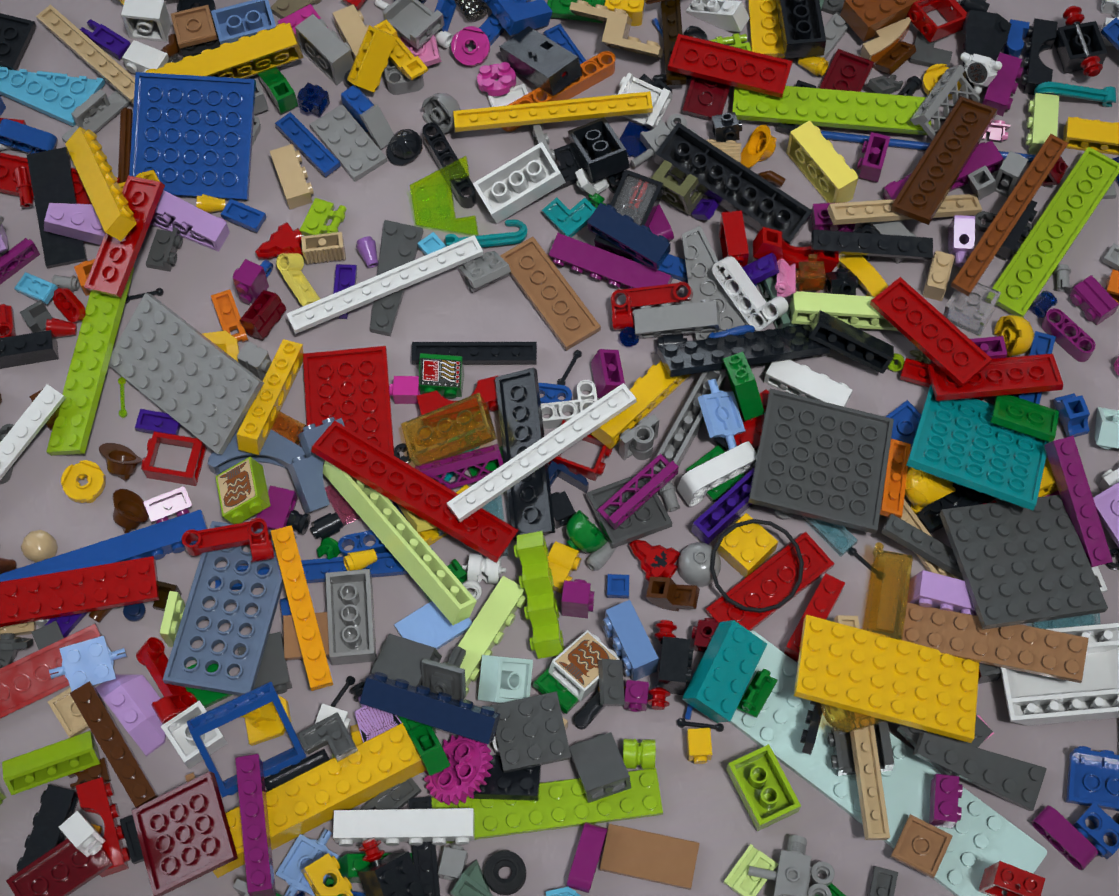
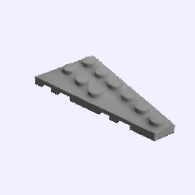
(699, 264)

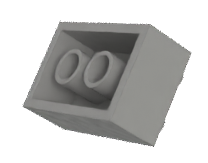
(324, 48)

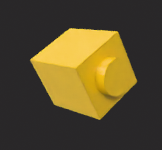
(699, 745)

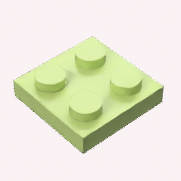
(172, 617)

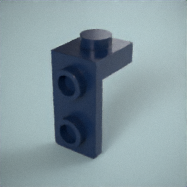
(562, 471)

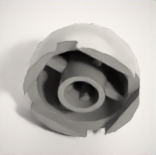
(440, 110)
(695, 564)

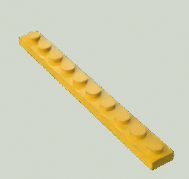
(552, 111)

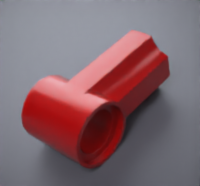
(6, 321)

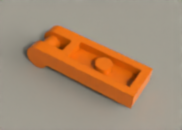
(229, 314)

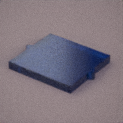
(631, 141)

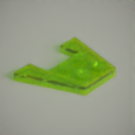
(434, 200)

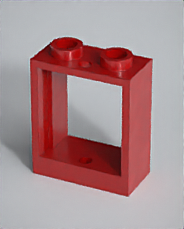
(926, 25)
(733, 237)
(194, 465)
(587, 472)
(1010, 879)

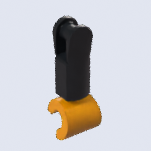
(590, 712)

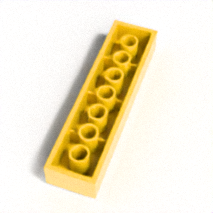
(241, 58)

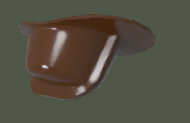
(119, 459)
(128, 509)

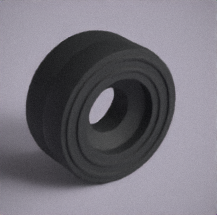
(500, 885)

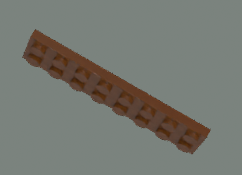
(944, 160)

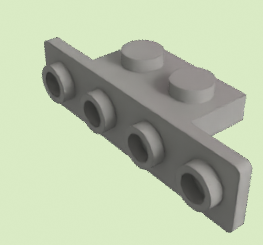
(97, 112)

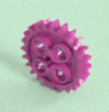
(467, 771)

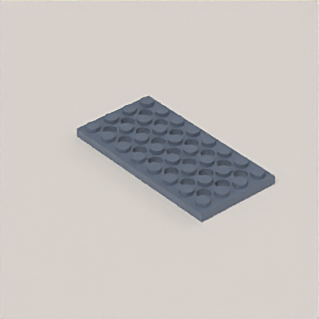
(194, 612)

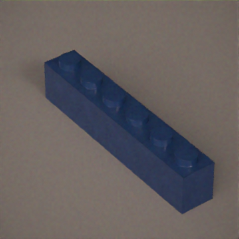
(430, 708)

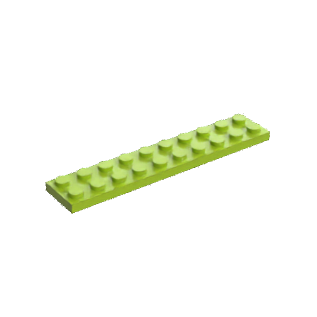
(831, 109)
(1055, 231)
(87, 373)
(562, 806)

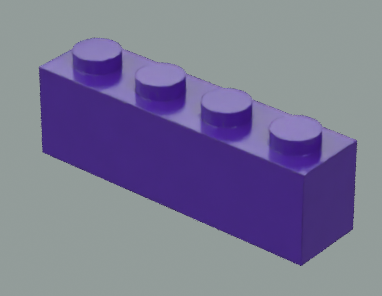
(724, 511)

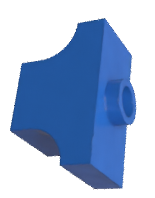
(1073, 414)

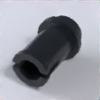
(912, 85)

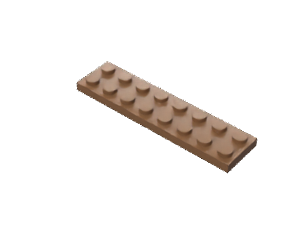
(1008, 647)

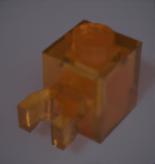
(811, 274)

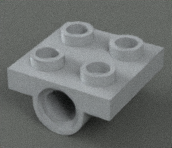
(483, 270)
(639, 439)

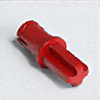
(23, 187)

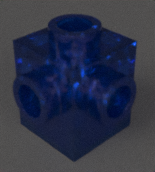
(313, 99)

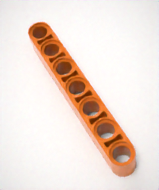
(593, 72)

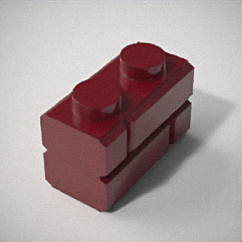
(263, 314)

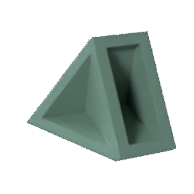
(471, 883)

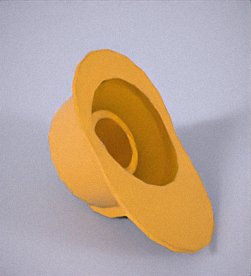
(759, 147)

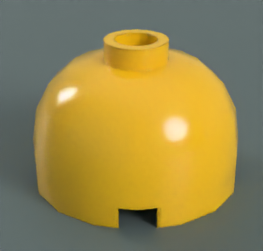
(1016, 332)

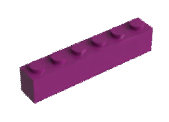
(984, 154)
(604, 264)
(1078, 499)
(255, 826)

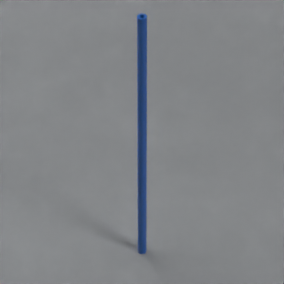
(896, 142)

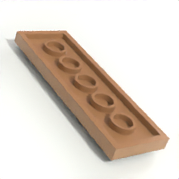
(550, 293)

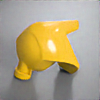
(925, 488)

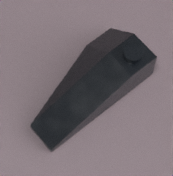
(984, 35)

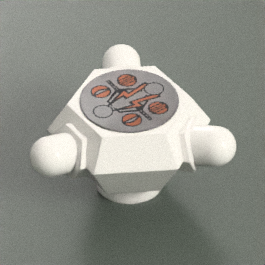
(980, 70)

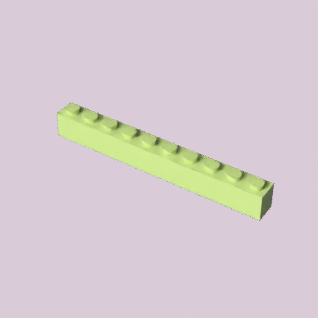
(405, 545)

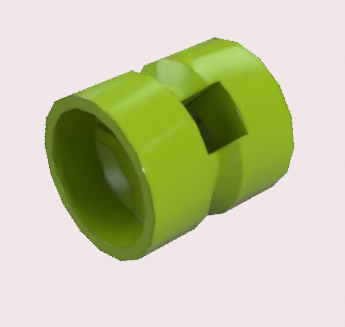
(639, 753)

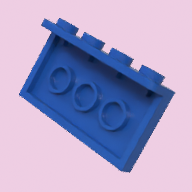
(1093, 778)

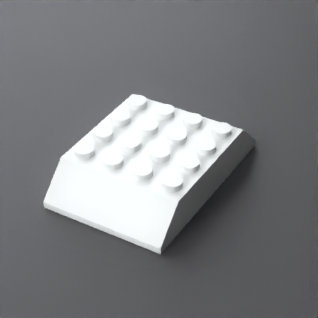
(1050, 700)

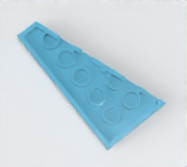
(48, 91)

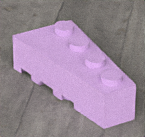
(74, 221)
(191, 221)
(940, 592)

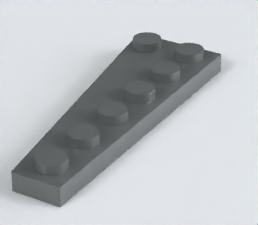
(397, 248)
(1001, 775)

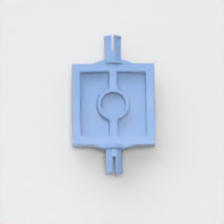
(721, 414)
(87, 662)
(301, 855)

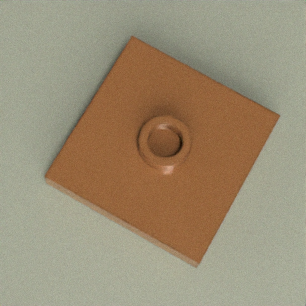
(193, 26)
(291, 644)
(921, 846)

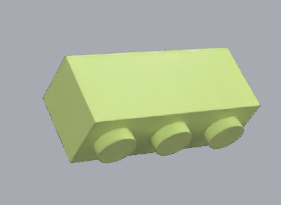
(1043, 120)

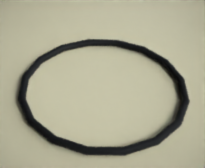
(736, 603)

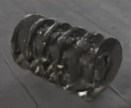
(472, 9)

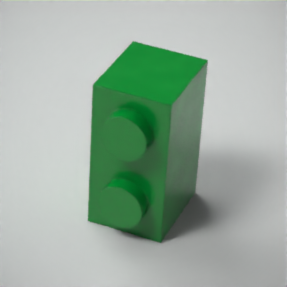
(429, 749)

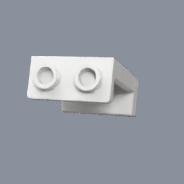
(659, 97)

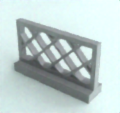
(939, 98)

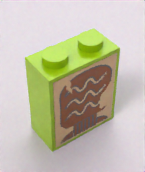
(242, 491)

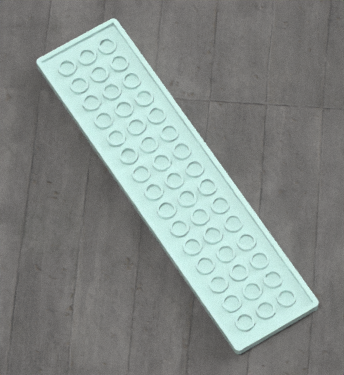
(977, 839)

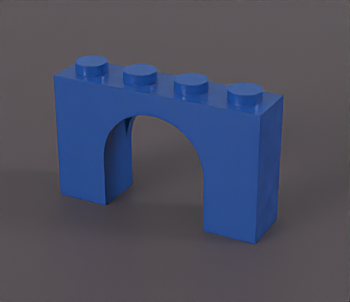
(517, 16)

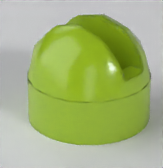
(894, 367)

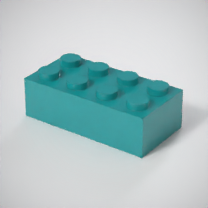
(724, 671)

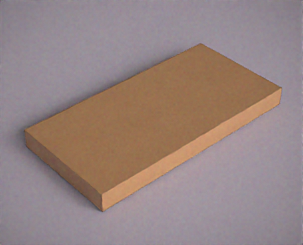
(649, 856)

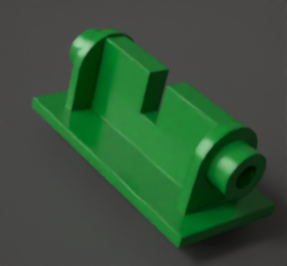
(757, 693)

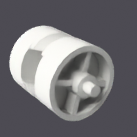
(483, 568)

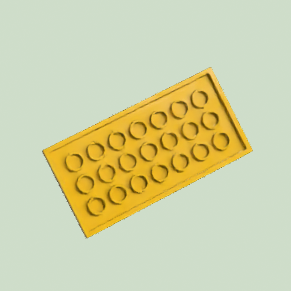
(887, 679)

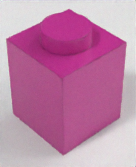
(405, 389)

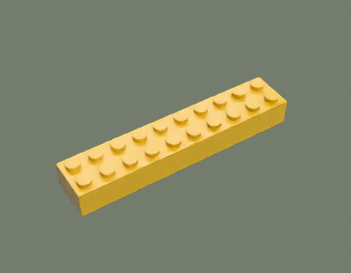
(332, 786)

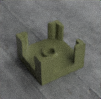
(678, 195)

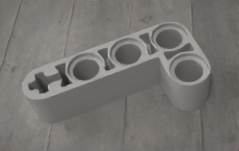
(398, 83)

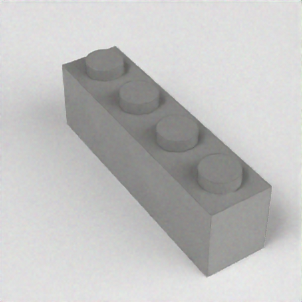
(677, 319)

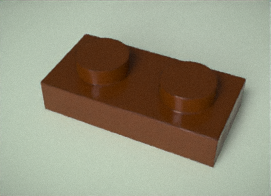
(895, 57)

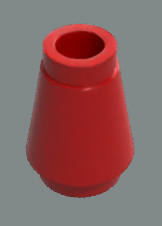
(61, 328)

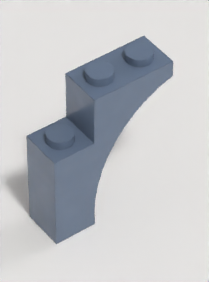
(275, 451)
(308, 471)

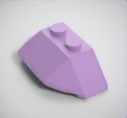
(131, 703)

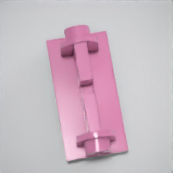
(997, 131)
(786, 279)

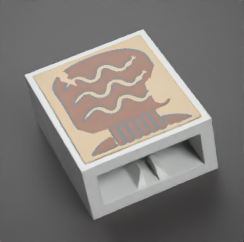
(578, 664)

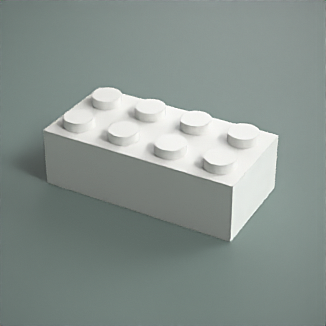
(519, 182)

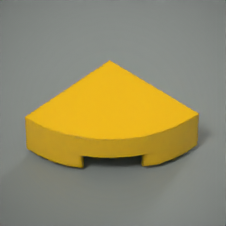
(356, 736)

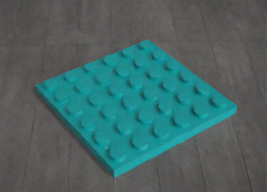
(967, 449)

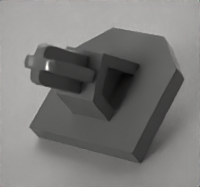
(9, 646)
(446, 676)

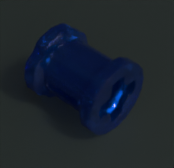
(1043, 304)

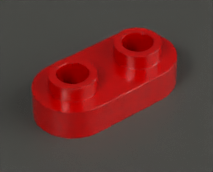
(69, 304)

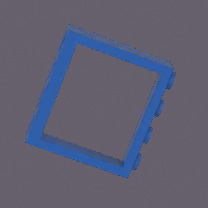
(236, 709)

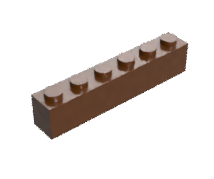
(113, 744)

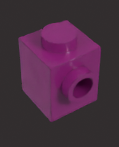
(636, 695)

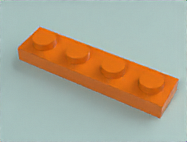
(895, 479)

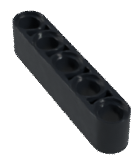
(444, 158)

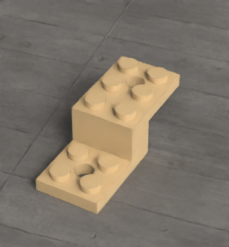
(616, 29)

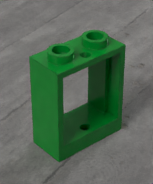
(743, 386)

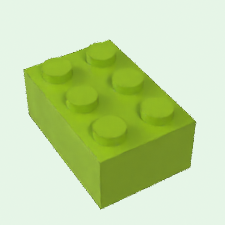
(763, 787)

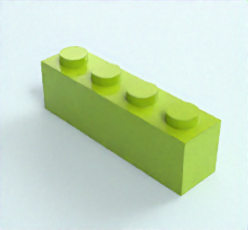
(50, 763)

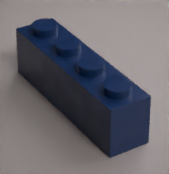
(629, 236)

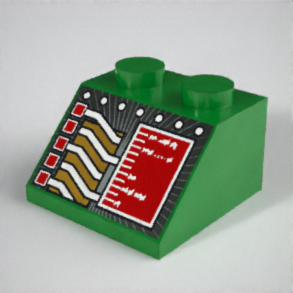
(441, 374)

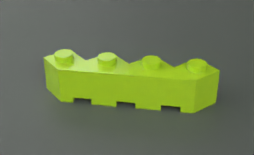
(541, 602)

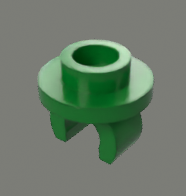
(596, 199)
(329, 547)

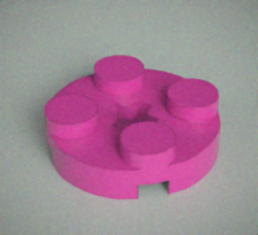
(477, 55)
(501, 71)

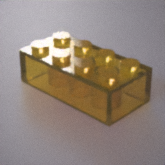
(449, 430)

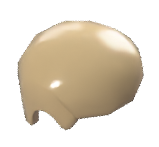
(39, 546)

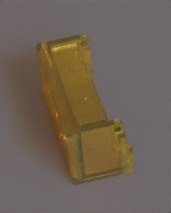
(887, 593)

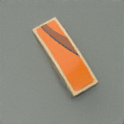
(885, 40)

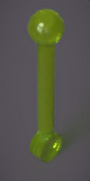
(122, 413)

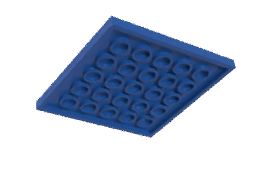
(194, 133)

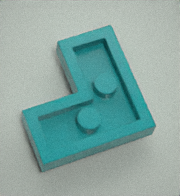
(567, 220)

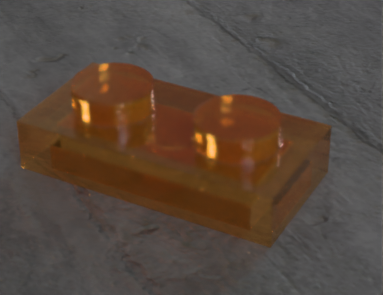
(288, 427)

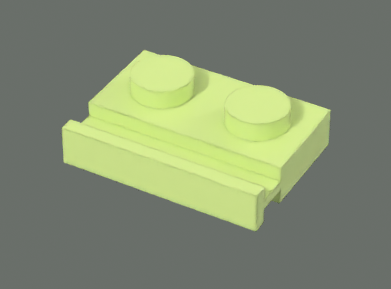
(740, 880)

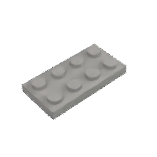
(348, 142)

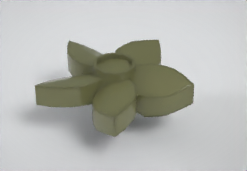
(920, 356)

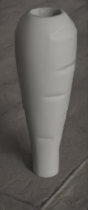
(600, 557)

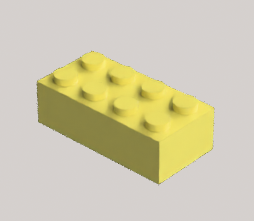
(821, 164)

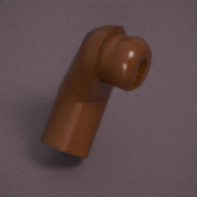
(171, 48)
(772, 177)

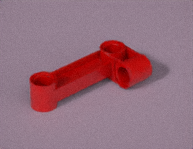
(644, 296)
(232, 536)
(175, 698)

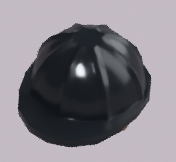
(404, 147)

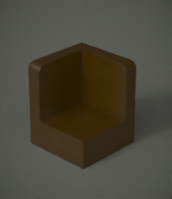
(164, 589)

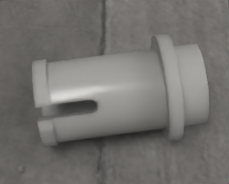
(1062, 272)
(66, 282)
(670, 498)

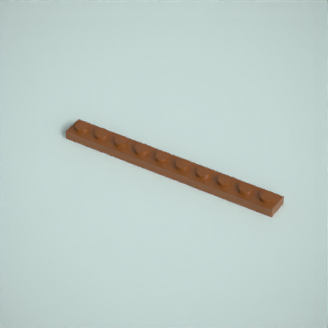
(1009, 215)

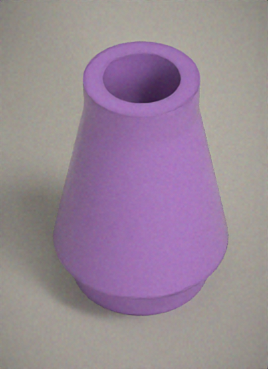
(367, 248)

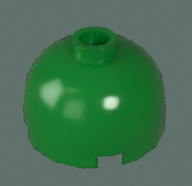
(584, 534)

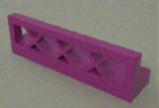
(17, 258)
(462, 461)
(642, 494)

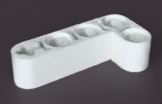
(728, 273)
(557, 409)
(715, 472)

